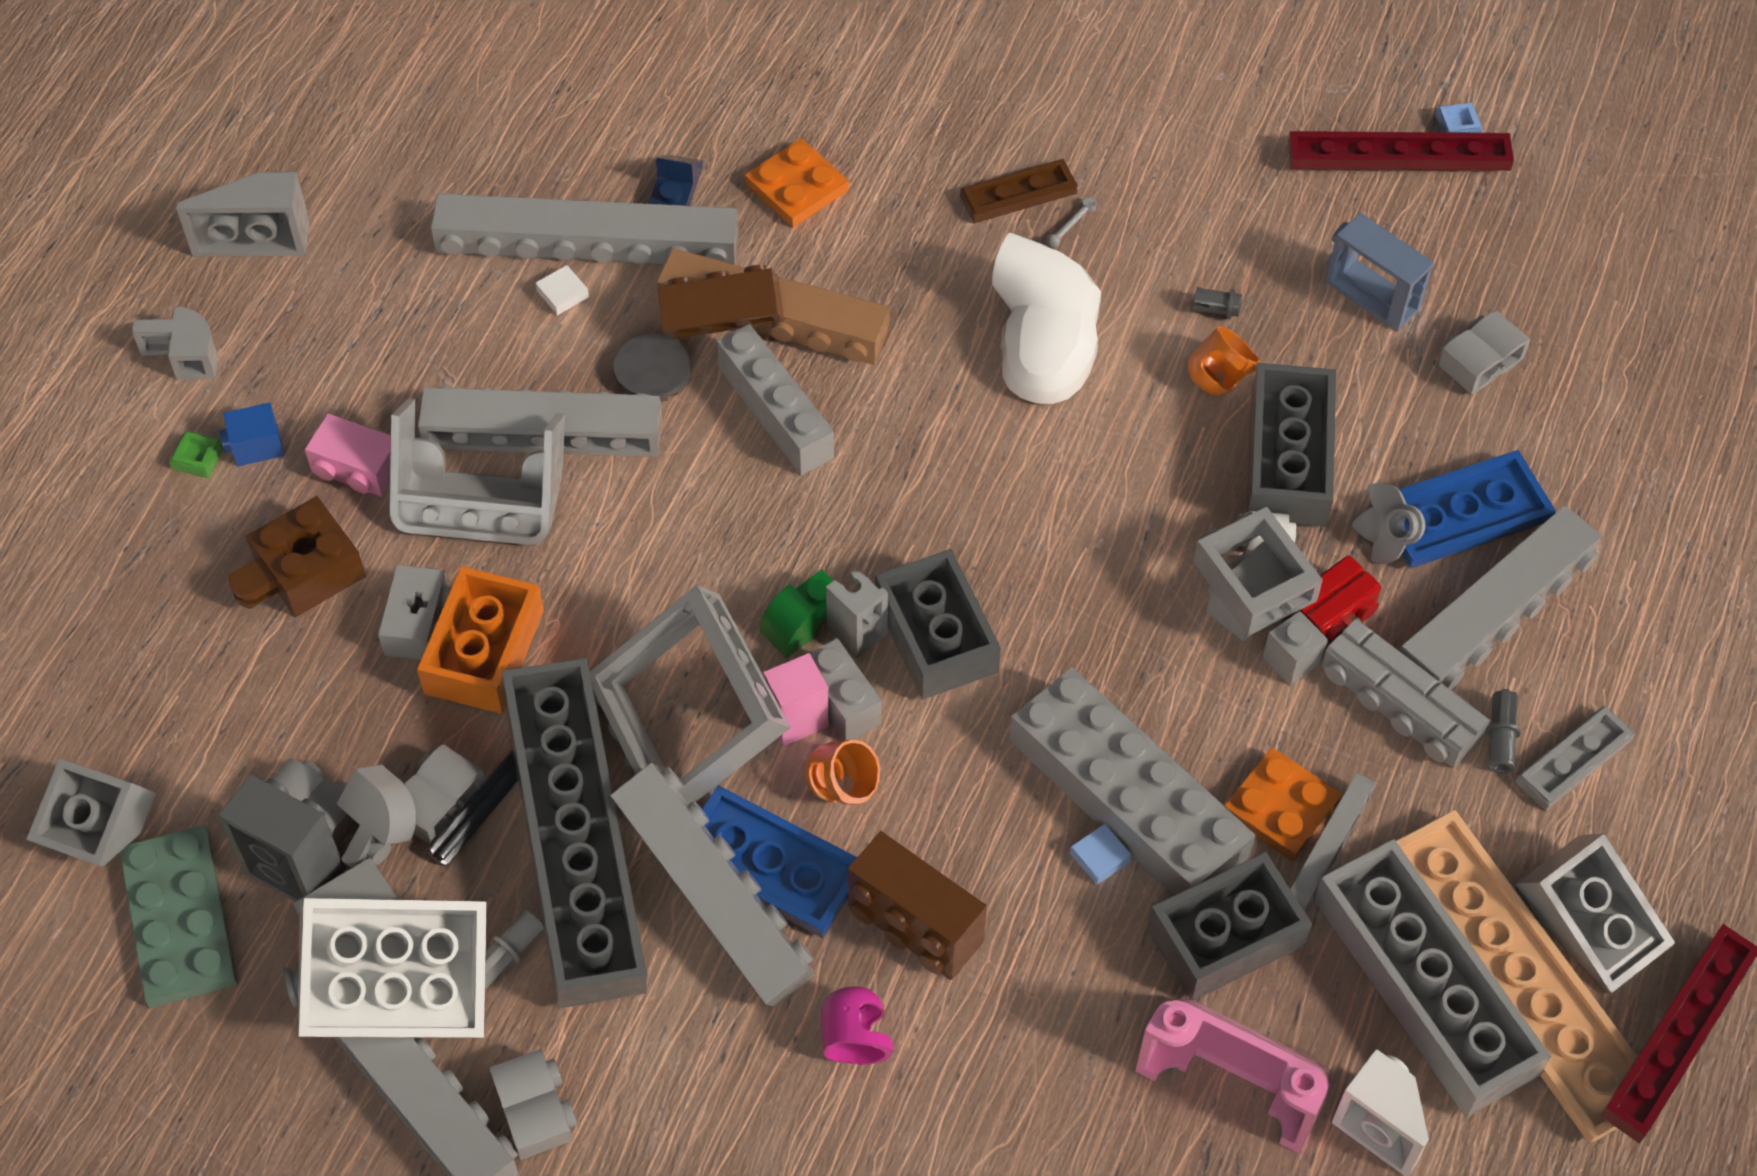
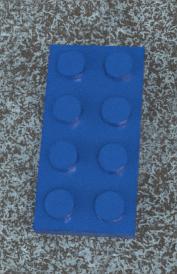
(1475, 507)
(792, 866)

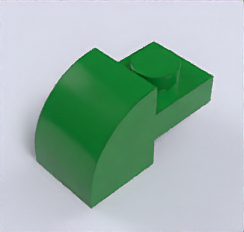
(795, 614)

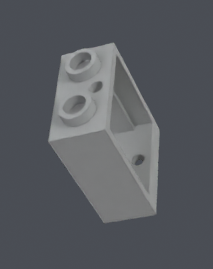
(1274, 603)

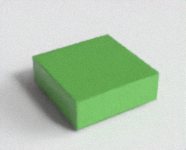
(196, 454)

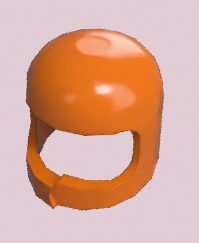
(1221, 353)
(849, 756)

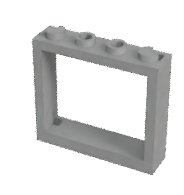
(693, 609)

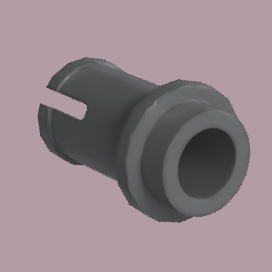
(1217, 302)

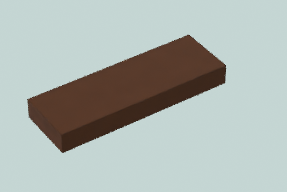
(1018, 191)

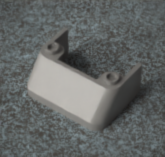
(471, 505)

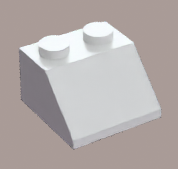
(1385, 1112)

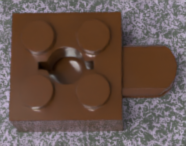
(303, 577)

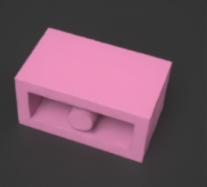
(351, 455)
(801, 696)

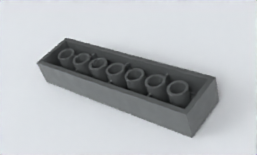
(573, 834)

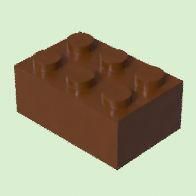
(915, 906)

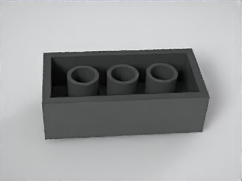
(1292, 442)

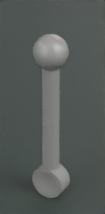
(1088, 205)

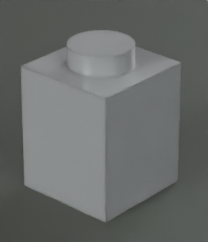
(1294, 648)

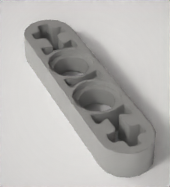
(1332, 839)

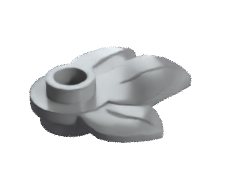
(1385, 523)

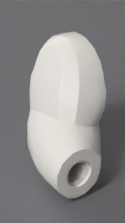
(1052, 324)

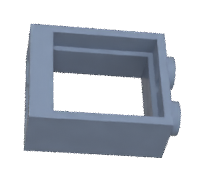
(1367, 288)

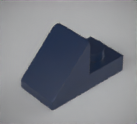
(675, 180)

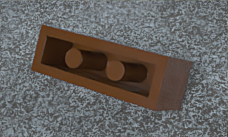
(720, 302)

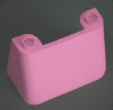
(1190, 1028)

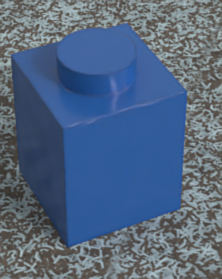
(252, 434)

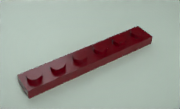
(1400, 150)
(1680, 1034)

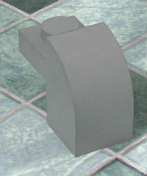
(183, 339)
(382, 809)

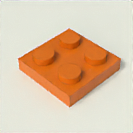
(797, 182)
(1283, 803)

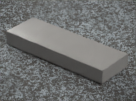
(1574, 758)

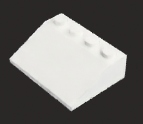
(391, 968)

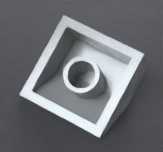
(89, 813)

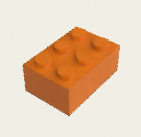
(477, 636)

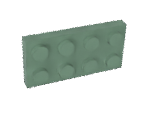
(178, 916)

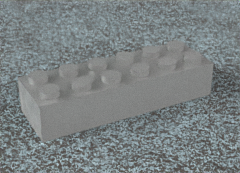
(1129, 784)
(1431, 978)

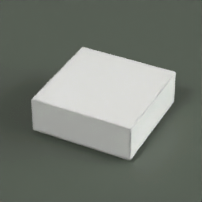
(562, 290)

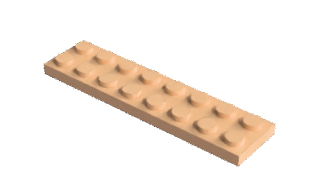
(1583, 1042)

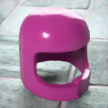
(847, 1026)

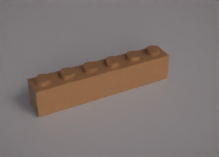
(811, 314)

